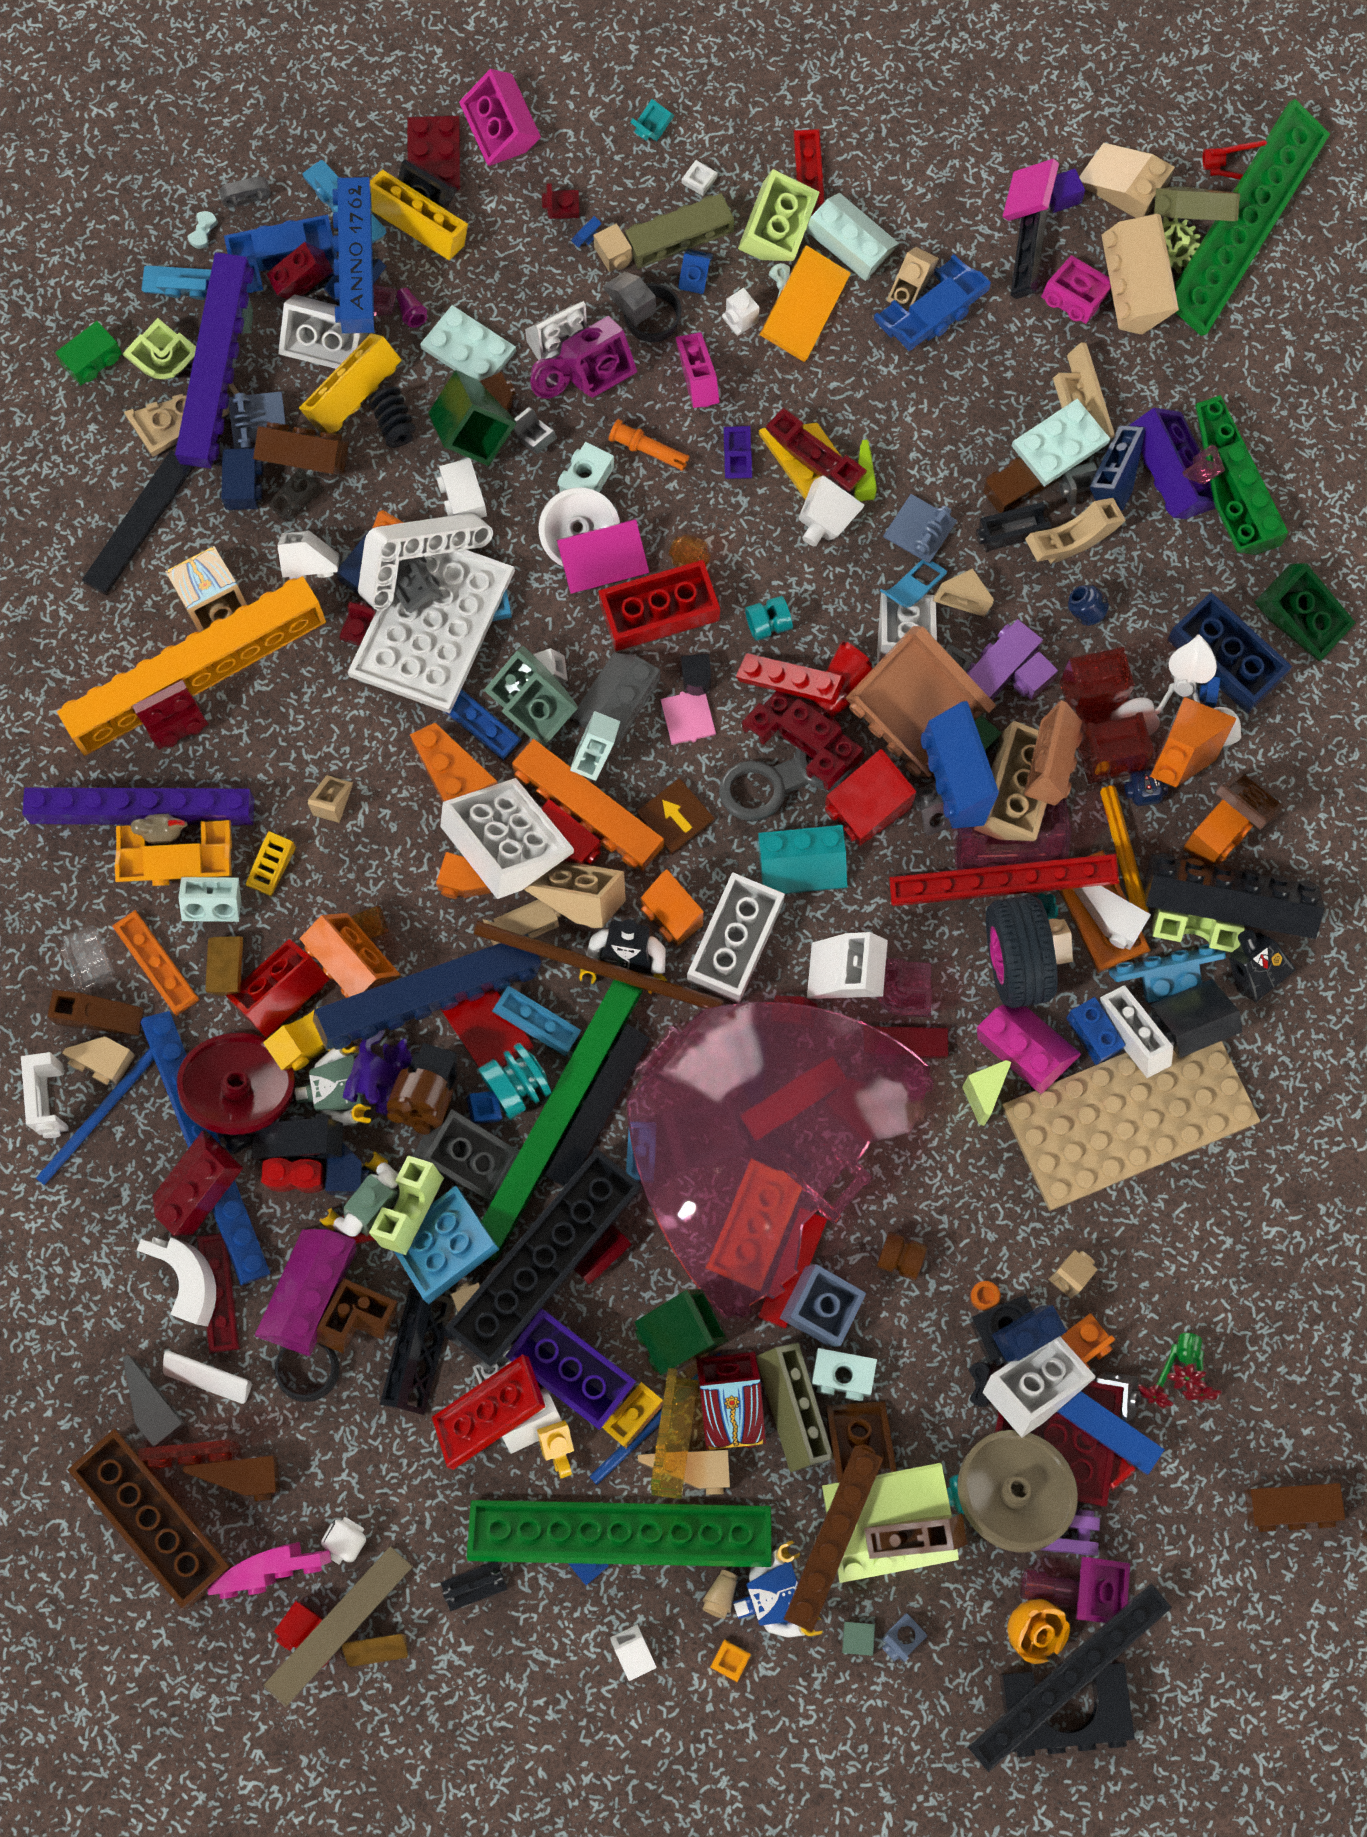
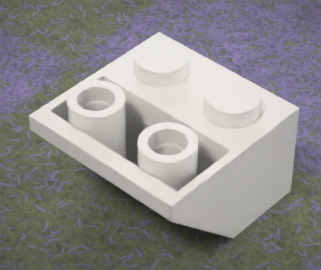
(305, 555)

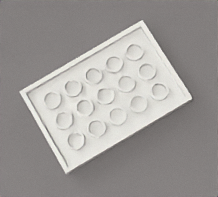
(433, 648)

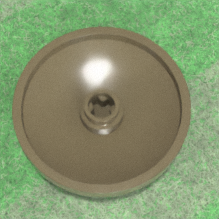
(1017, 1491)

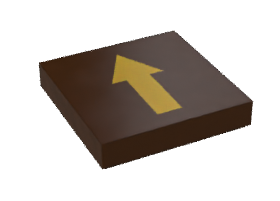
(676, 816)

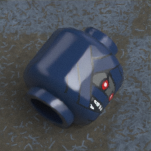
(1088, 605)
(1145, 789)

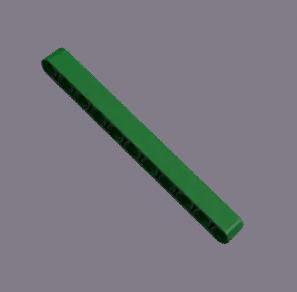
(558, 1112)

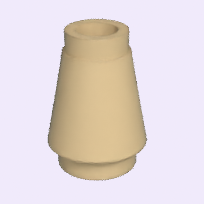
(721, 1594)

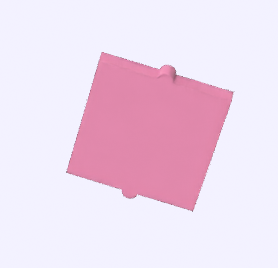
(687, 717)

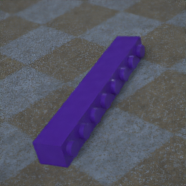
(213, 360)
(125, 805)

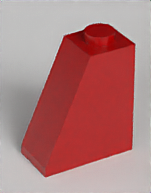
(585, 844)

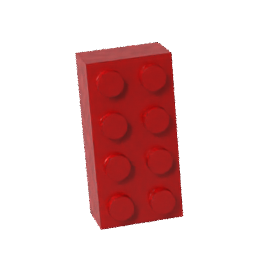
(659, 605)

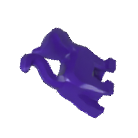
(374, 1073)

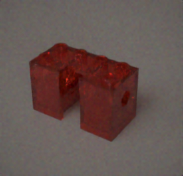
(1093, 689)

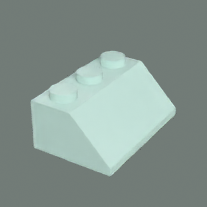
(851, 235)

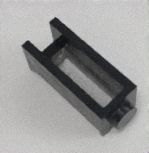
(1011, 526)

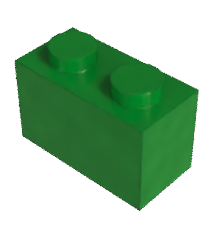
(89, 353)

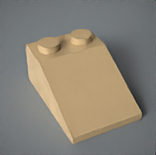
(1126, 178)
(581, 892)

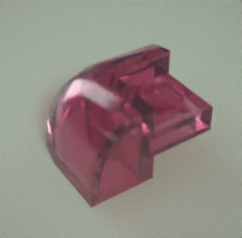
(907, 988)

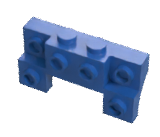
(271, 244)
(937, 308)

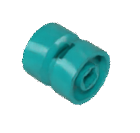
(759, 618)

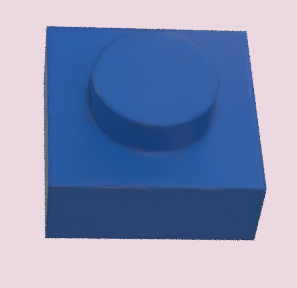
(586, 233)
(1209, 692)
(484, 1107)
(588, 1572)

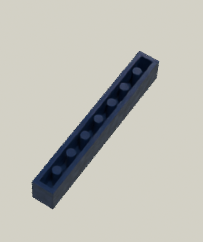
(423, 993)

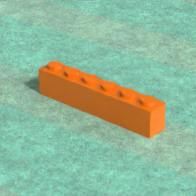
(588, 805)

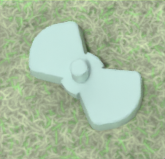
(206, 222)
(780, 274)

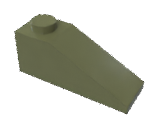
(1196, 203)

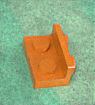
(1088, 1339)

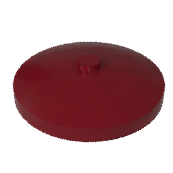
(234, 1084)

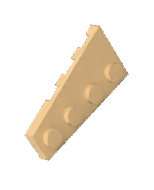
(160, 423)

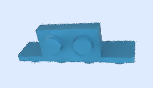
(323, 181)
(176, 281)
(1167, 974)

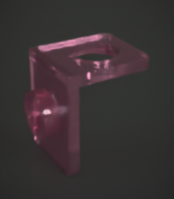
(1205, 470)

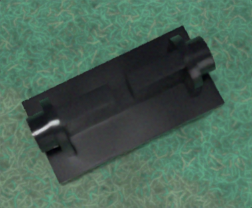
(473, 1586)

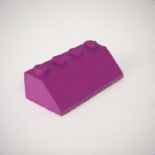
(306, 1289)

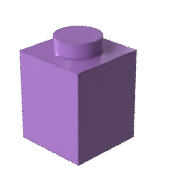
(1034, 676)

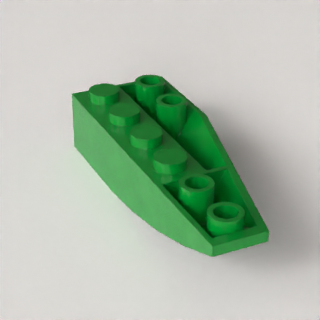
(1239, 490)

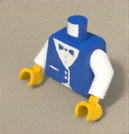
(771, 1593)

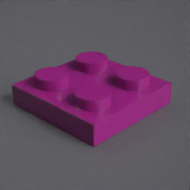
(1102, 1589)

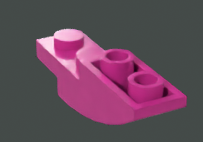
(265, 1567)

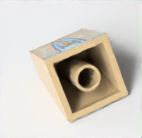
(206, 588)

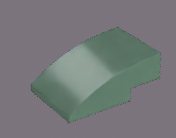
(531, 696)

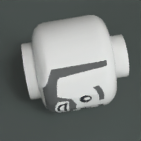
(343, 1540)

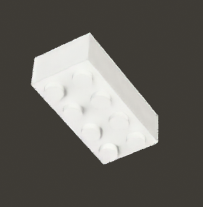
(735, 937)

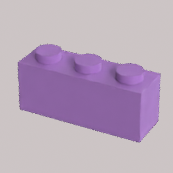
(1004, 658)

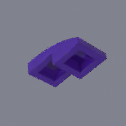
(737, 452)

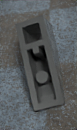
(151, 1409)

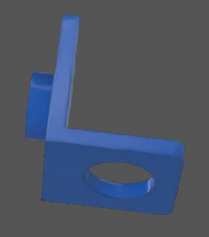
(694, 271)

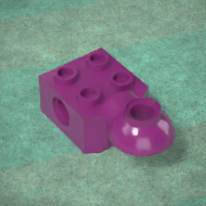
(589, 359)

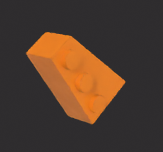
(448, 764)

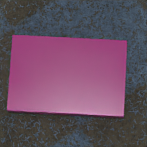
(602, 556)

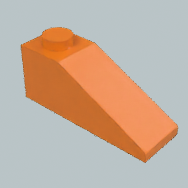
(459, 878)

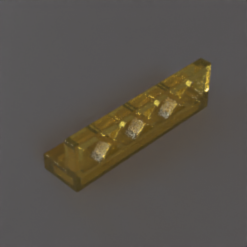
(674, 1436)

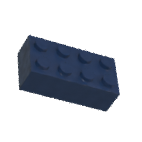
(1243, 659)

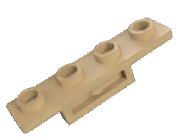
(1084, 386)

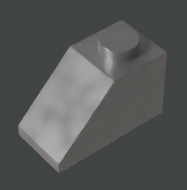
(632, 297)

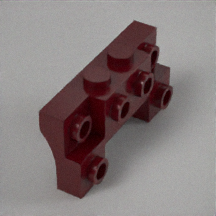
(808, 731)

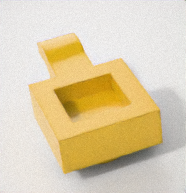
(555, 1444)

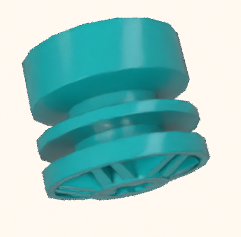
(515, 1080)

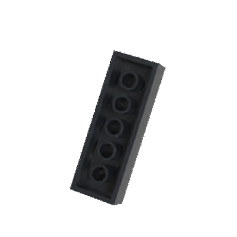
(1233, 895)

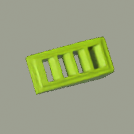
(866, 487)

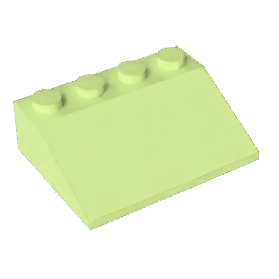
(894, 1499)

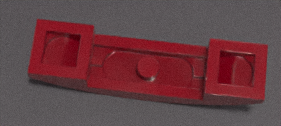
(813, 453)

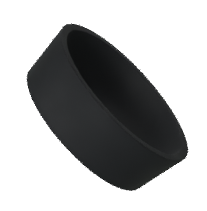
(668, 295)
(321, 1392)

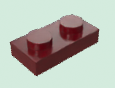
(602, 1255)

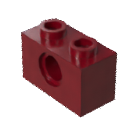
(299, 271)

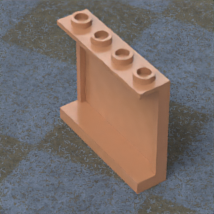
(910, 689)

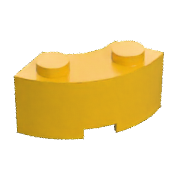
(295, 1043)

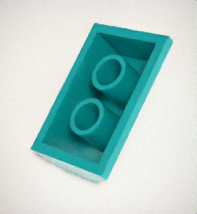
(803, 859)

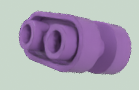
(1084, 1522)

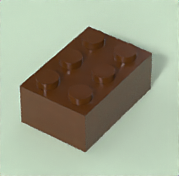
(301, 448)

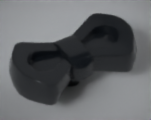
(981, 1373)

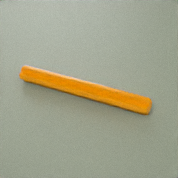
(1123, 847)

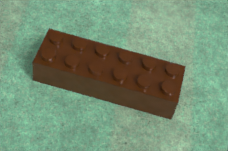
(150, 1518)

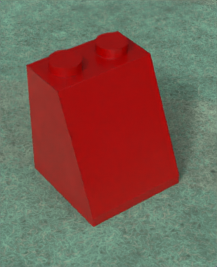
(870, 798)

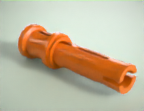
(637, 440)

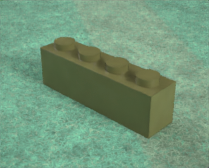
(680, 230)
(794, 1407)

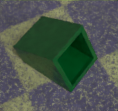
(470, 419)
(680, 1331)

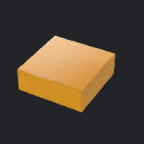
(730, 1660)

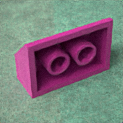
(499, 117)
(1028, 1043)

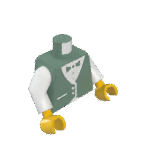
(328, 1084)
(367, 1201)

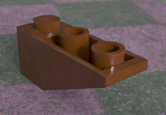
(94, 1013)

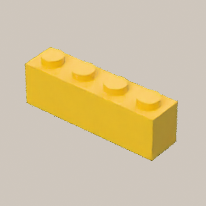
(417, 215)
(350, 384)

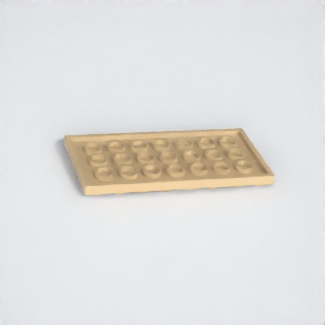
(1120, 1123)

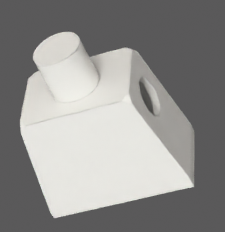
(827, 511)

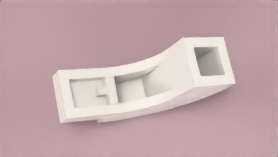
(196, 1280)

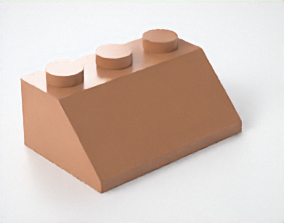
(1054, 755)

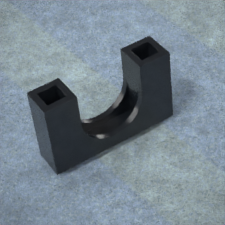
(1108, 1723)

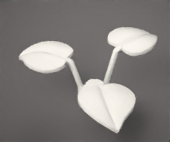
(1188, 665)

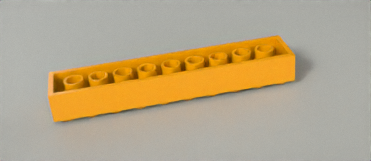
(198, 661)

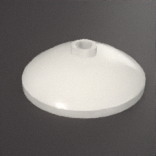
(570, 507)

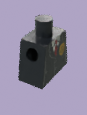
(1258, 965)

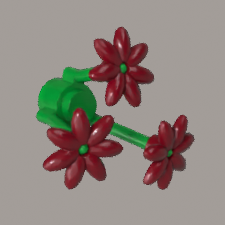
(1188, 1351)

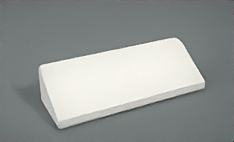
(206, 1377)

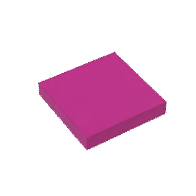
(1030, 190)

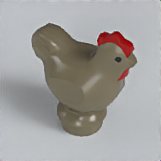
(158, 828)

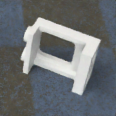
(36, 1099)

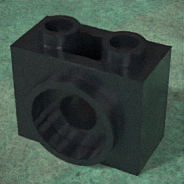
(987, 1324)

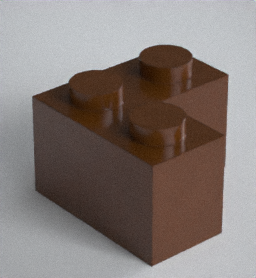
(354, 1309)

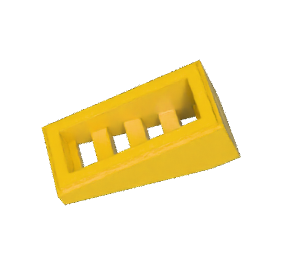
(265, 850)

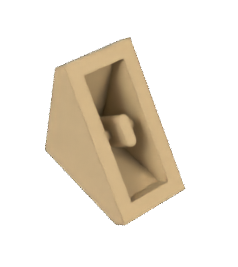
(965, 593)
(330, 798)

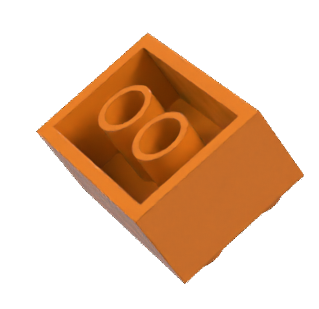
(347, 954)

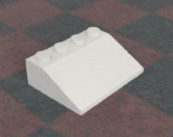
(504, 836)

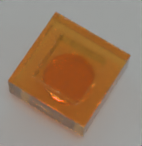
(371, 922)

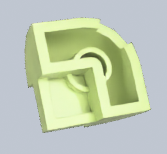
(160, 351)

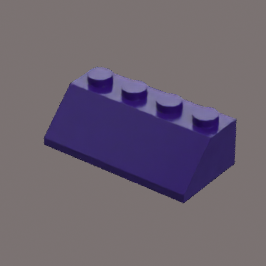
(1168, 452)
(573, 1369)

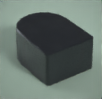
(696, 674)

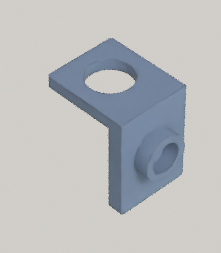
(894, 1647)

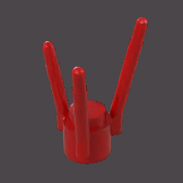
(1215, 158)

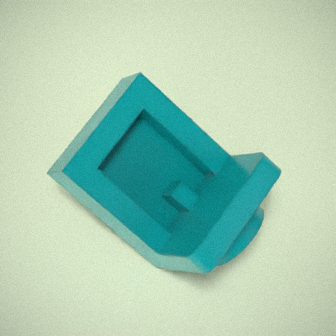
(652, 121)

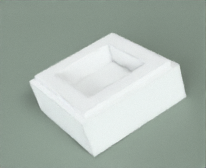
(699, 177)

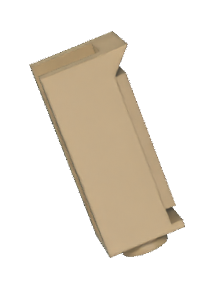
(531, 919)

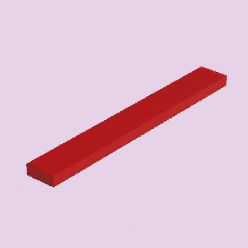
(1004, 880)

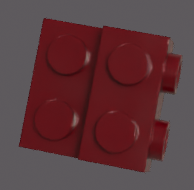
(170, 715)

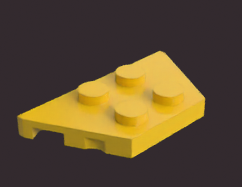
(797, 472)

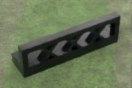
(411, 1349)

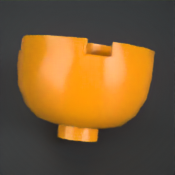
(1037, 1630)

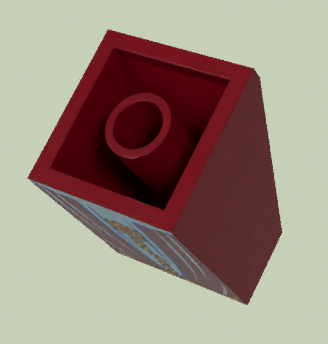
(731, 1401)

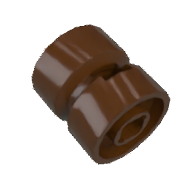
(902, 1256)

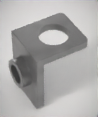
(930, 803)
(1131, 1396)

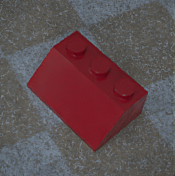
(195, 1185)

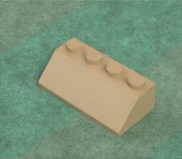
(1140, 273)
(1013, 813)

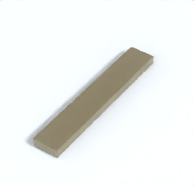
(337, 1626)

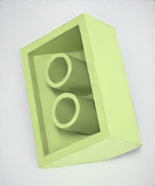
(778, 218)

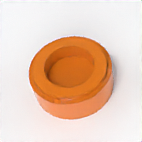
(985, 1295)

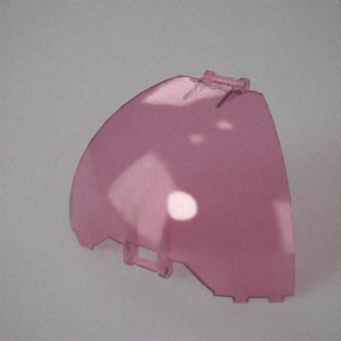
(755, 1127)

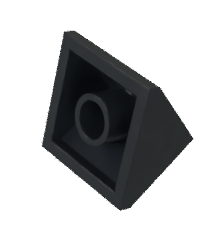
(427, 183)

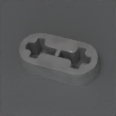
(244, 191)

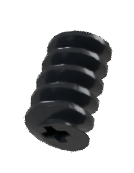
(392, 416)

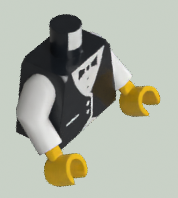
(628, 947)

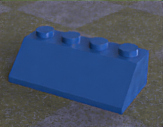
(960, 767)

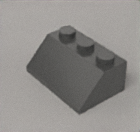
(619, 692)

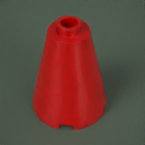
(853, 667)

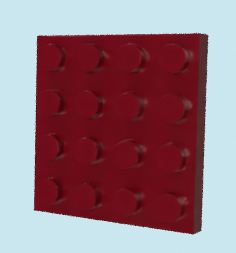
(1086, 1456)

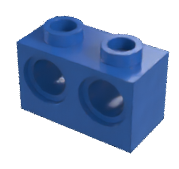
(1095, 1031)

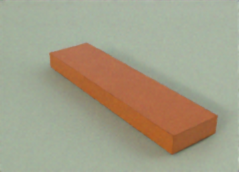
(155, 963)

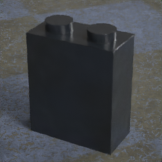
(1196, 1018)

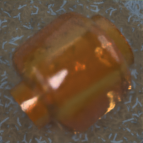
(688, 550)

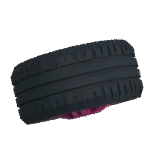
(1021, 951)

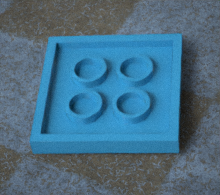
(446, 1246)

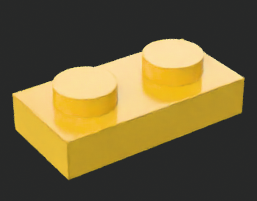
(633, 1415)

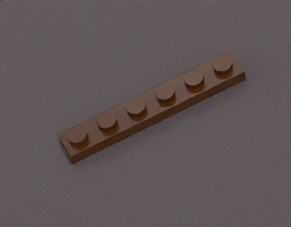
(833, 1538)

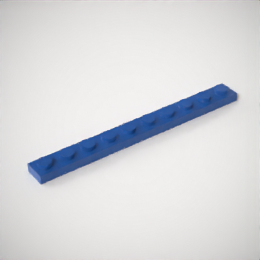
(230, 1209)

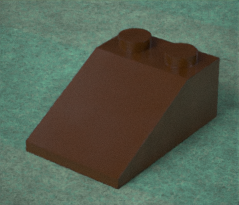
(859, 1426)

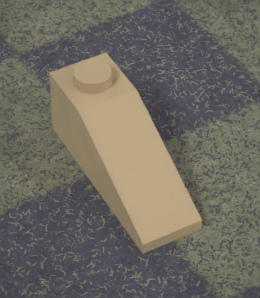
(703, 1470)

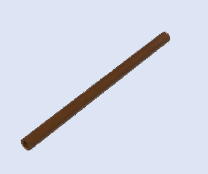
(596, 966)

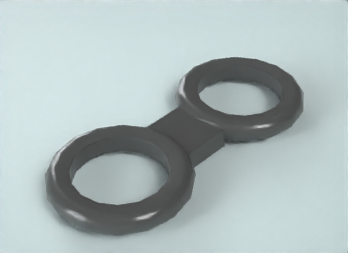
(784, 778)

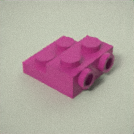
(1077, 289)

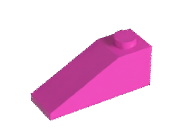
(698, 370)

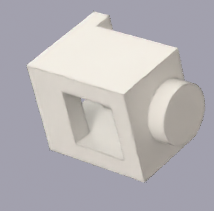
(741, 312)

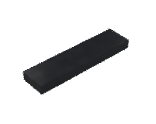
(1028, 254)

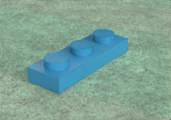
(536, 1020)

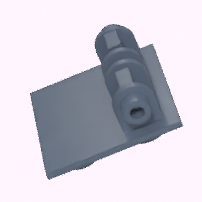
(252, 411)
(920, 528)

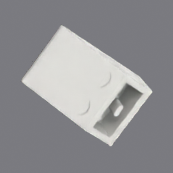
(548, 335)
(847, 966)
(526, 1432)

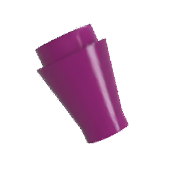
(411, 309)

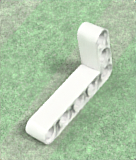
(409, 540)

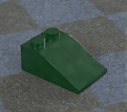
(1305, 610)

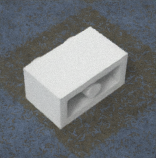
(461, 488)

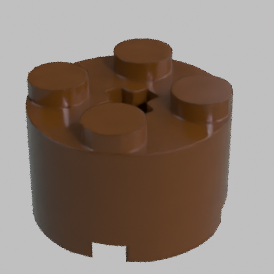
(419, 1100)

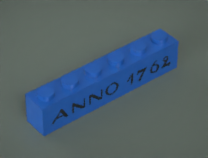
(355, 255)

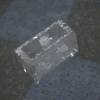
(88, 959)

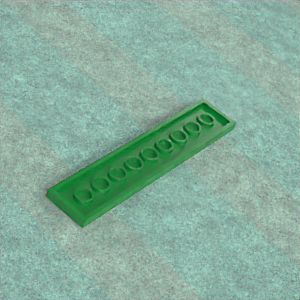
(1263, 196)
(619, 1533)

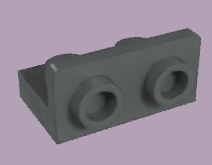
(415, 583)

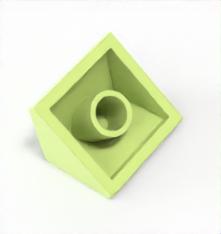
(983, 1089)

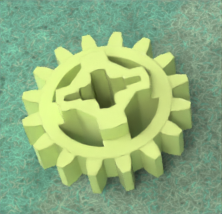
(1183, 241)

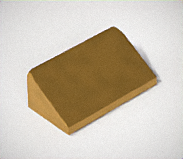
(224, 965)
(375, 1650)

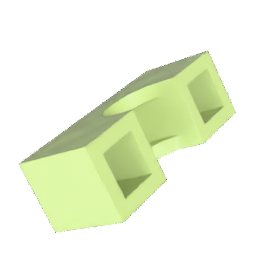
(1218, 933)
(418, 1186)

